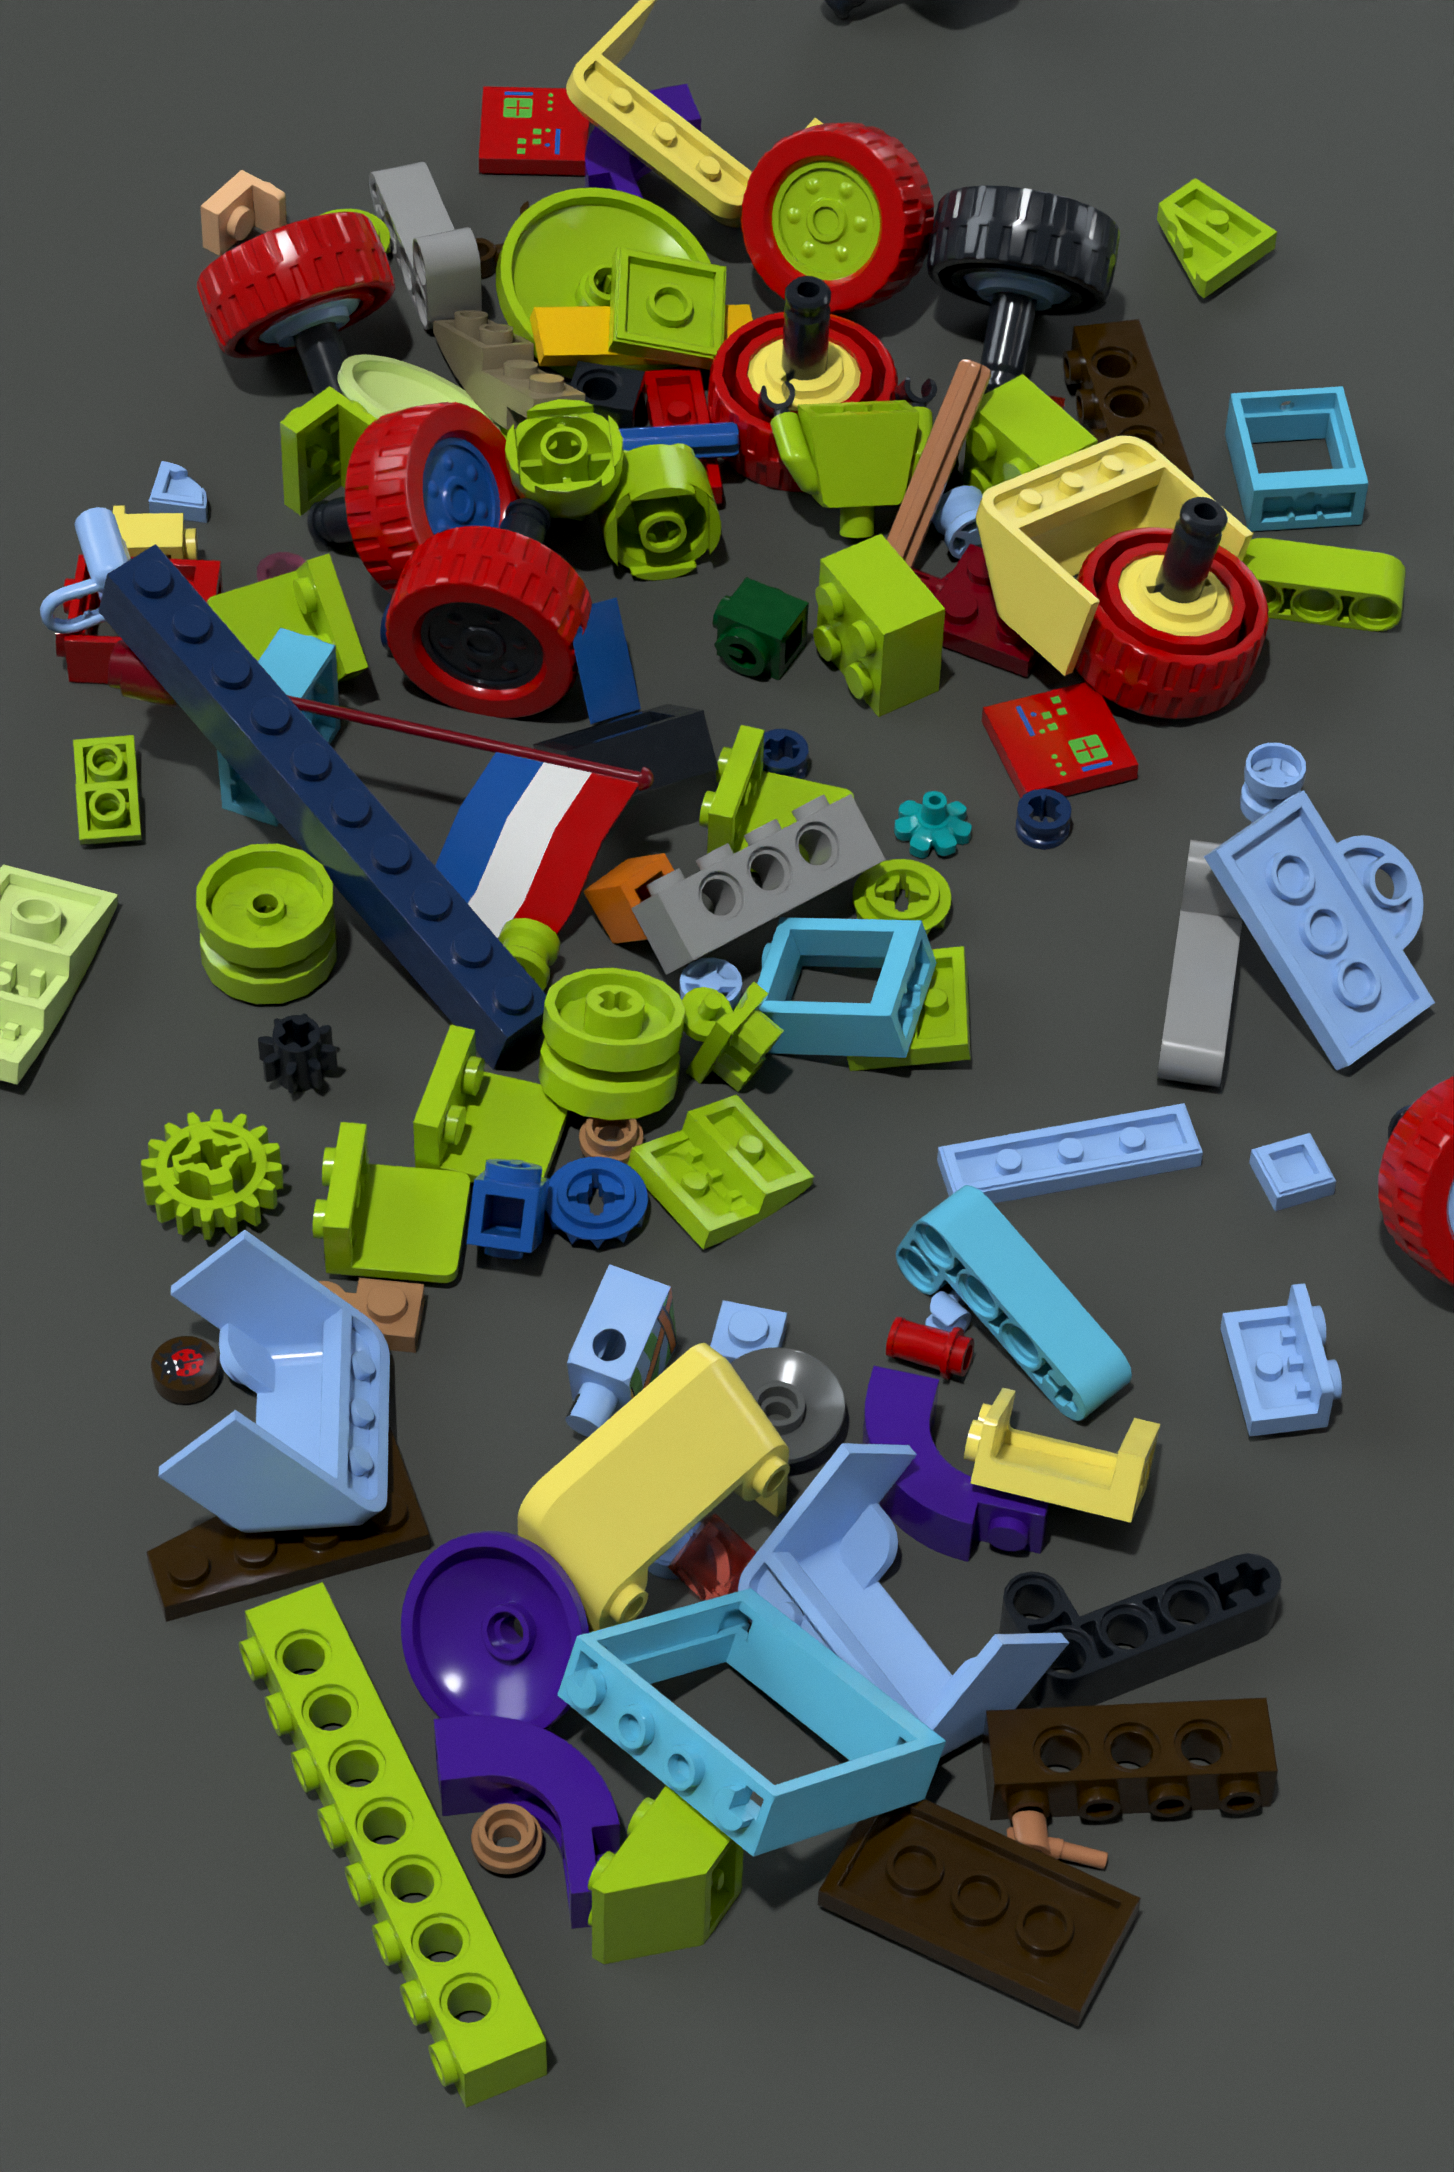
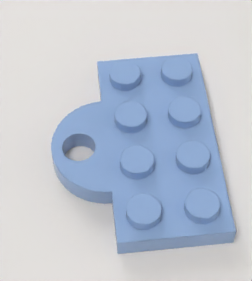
(1328, 924)

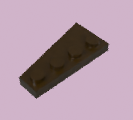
(226, 1566)

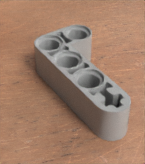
(433, 257)
(1200, 977)

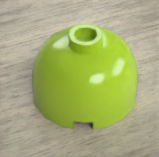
(565, 457)

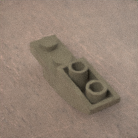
(497, 367)

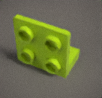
(299, 601)
(482, 1114)

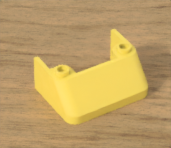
(652, 128)
(1050, 520)
(652, 1479)

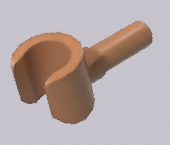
(1031, 1830)

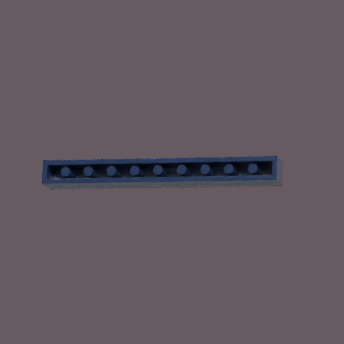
(323, 805)

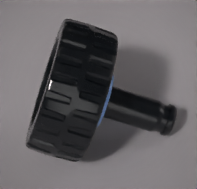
(1023, 259)

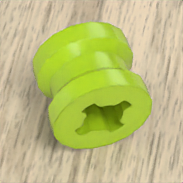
(532, 946)

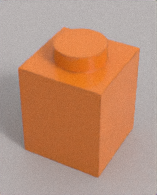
(623, 889)

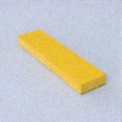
(582, 334)

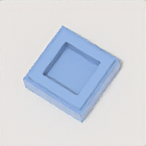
(1292, 1172)

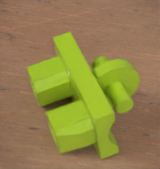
(732, 1039)

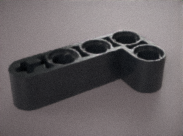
(1228, 1602)

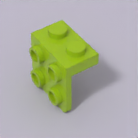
(318, 447)
(752, 796)
(389, 1216)

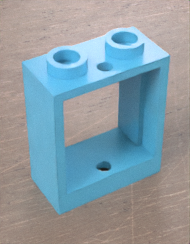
(1296, 497)
(302, 669)
(841, 1028)

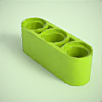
(1328, 584)

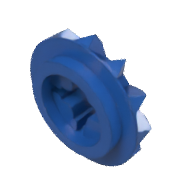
(621, 1193)

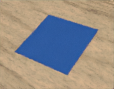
(605, 664)

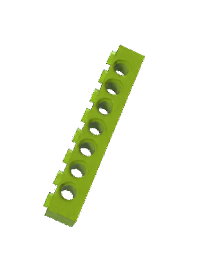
(475, 2056)

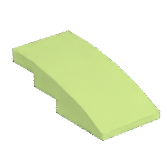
(45, 949)

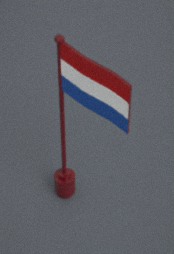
(521, 832)

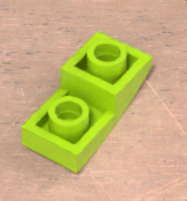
(107, 789)

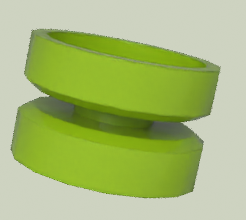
(266, 923)
(611, 1043)

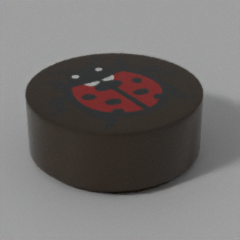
(185, 1369)

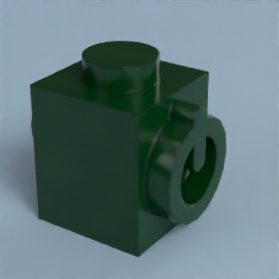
(760, 629)

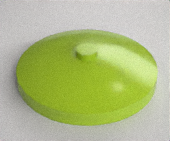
(565, 249)

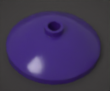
(463, 1632)

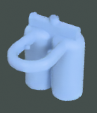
(103, 553)

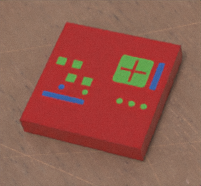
(531, 132)
(1060, 741)

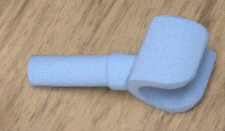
(948, 1312)

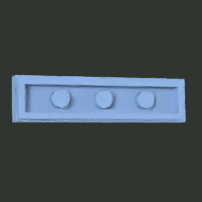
(1073, 1154)

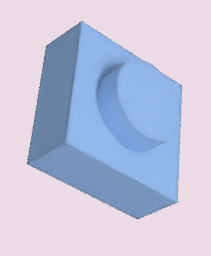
(747, 1329)

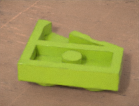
(1212, 235)
(944, 1020)

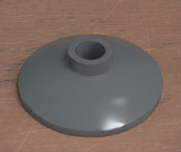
(799, 1389)

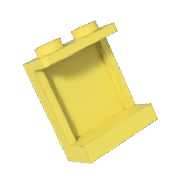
(1060, 1469)

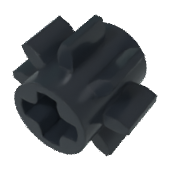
(297, 1053)

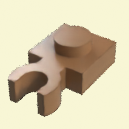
(391, 1306)

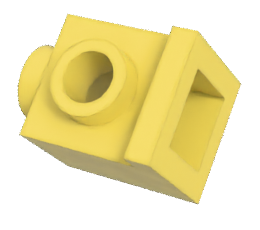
(162, 529)

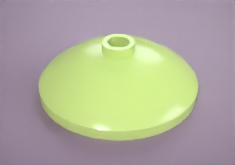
(394, 385)

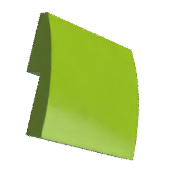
(720, 1171)

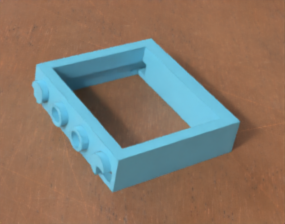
(612, 1689)

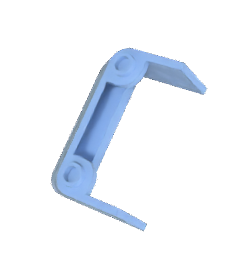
(320, 1398)
(826, 1575)

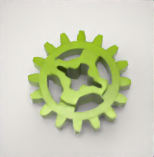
(212, 1174)

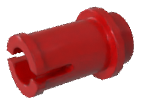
(930, 1347)

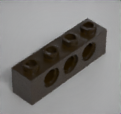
(1122, 388)
(1156, 1736)

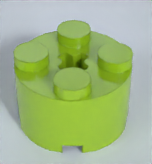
(660, 512)

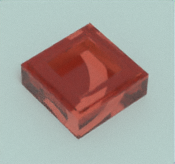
(712, 1559)

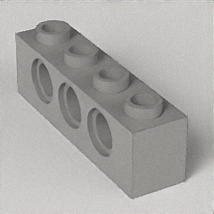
(684, 929)

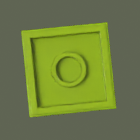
(666, 308)

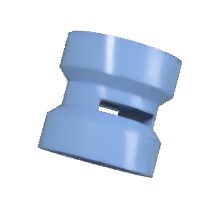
(1271, 777)

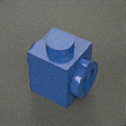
(508, 1208)

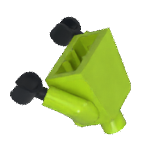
(852, 450)

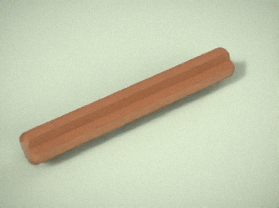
(938, 459)

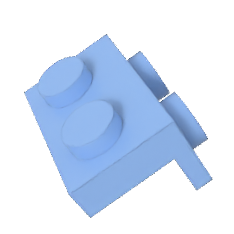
(1282, 1365)

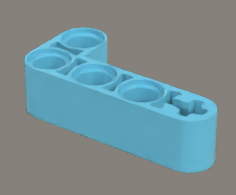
(1016, 1298)

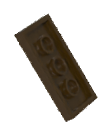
(982, 1905)

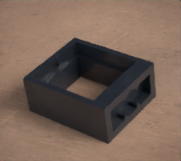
(665, 739)

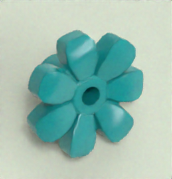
(932, 825)

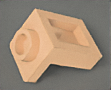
(238, 208)

